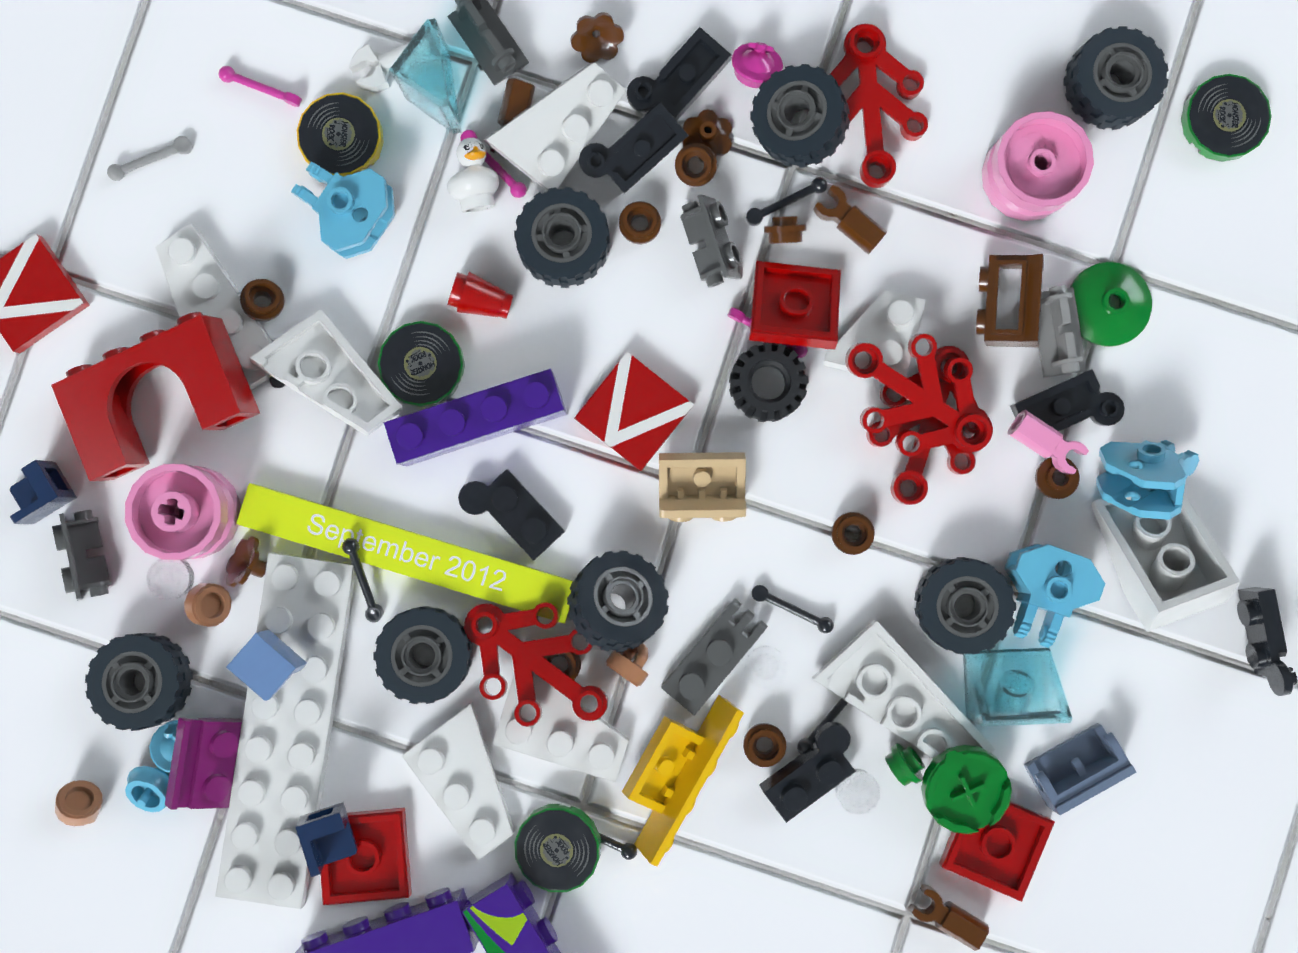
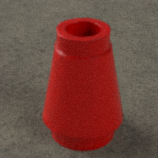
(479, 297)

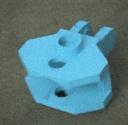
(345, 207)
(1146, 473)
(1057, 592)

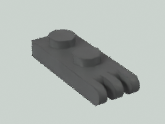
(712, 658)

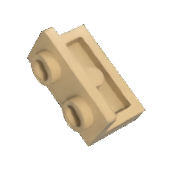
(702, 486)

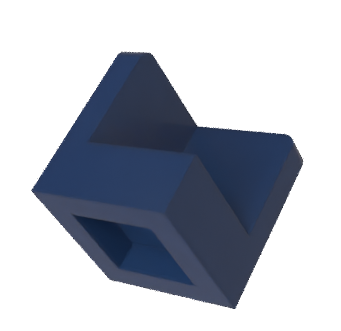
(40, 492)
(326, 837)

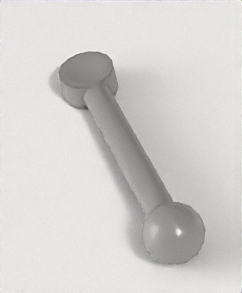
(181, 145)

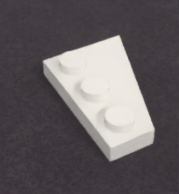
(554, 130)
(329, 372)
(561, 734)
(461, 781)

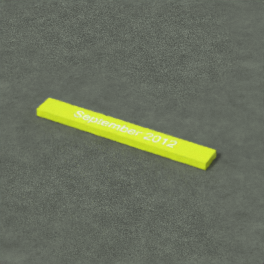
(404, 551)

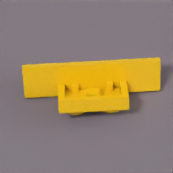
(675, 772)

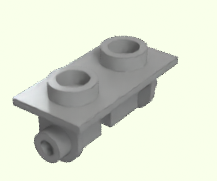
(1060, 333)

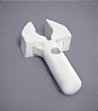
(382, 62)

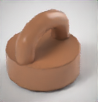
(207, 604)
(626, 668)
(78, 803)

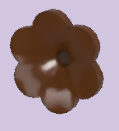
(597, 37)
(720, 130)
(245, 562)

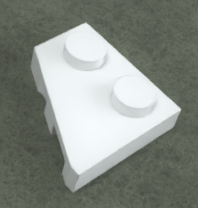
(886, 324)

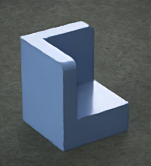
(265, 664)

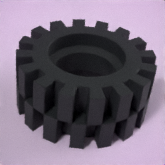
(780, 359)

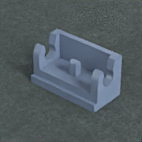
(1079, 769)

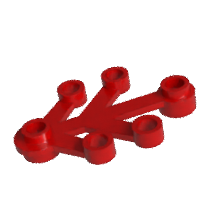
(872, 97)
(924, 401)
(916, 464)
(529, 657)

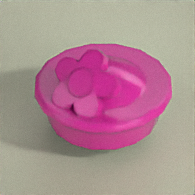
(755, 63)

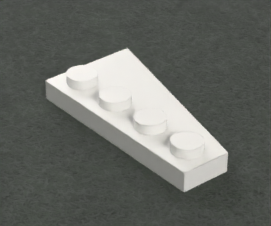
(203, 286)
(897, 693)

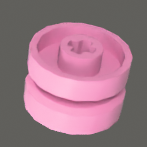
(1037, 166)
(157, 508)

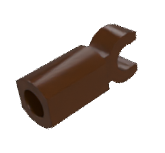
(516, 98)
(851, 221)
(952, 920)

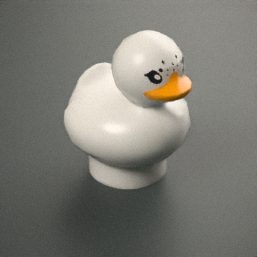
(476, 183)

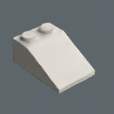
(1165, 564)

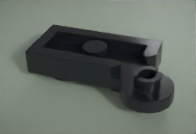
(682, 77)
(635, 150)
(1073, 402)
(514, 510)
(1266, 639)
(810, 773)

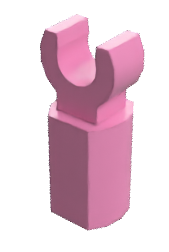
(1045, 440)

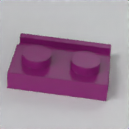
(203, 763)

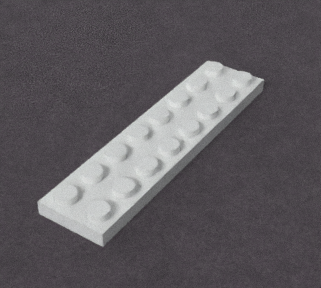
(288, 736)

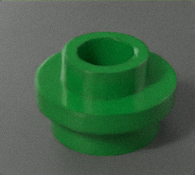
(905, 764)

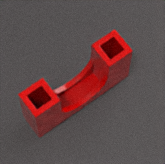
(100, 395)

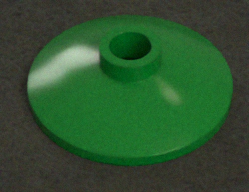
(1097, 319)

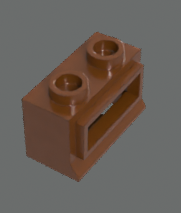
(1030, 301)

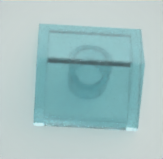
(427, 76)
(1014, 688)

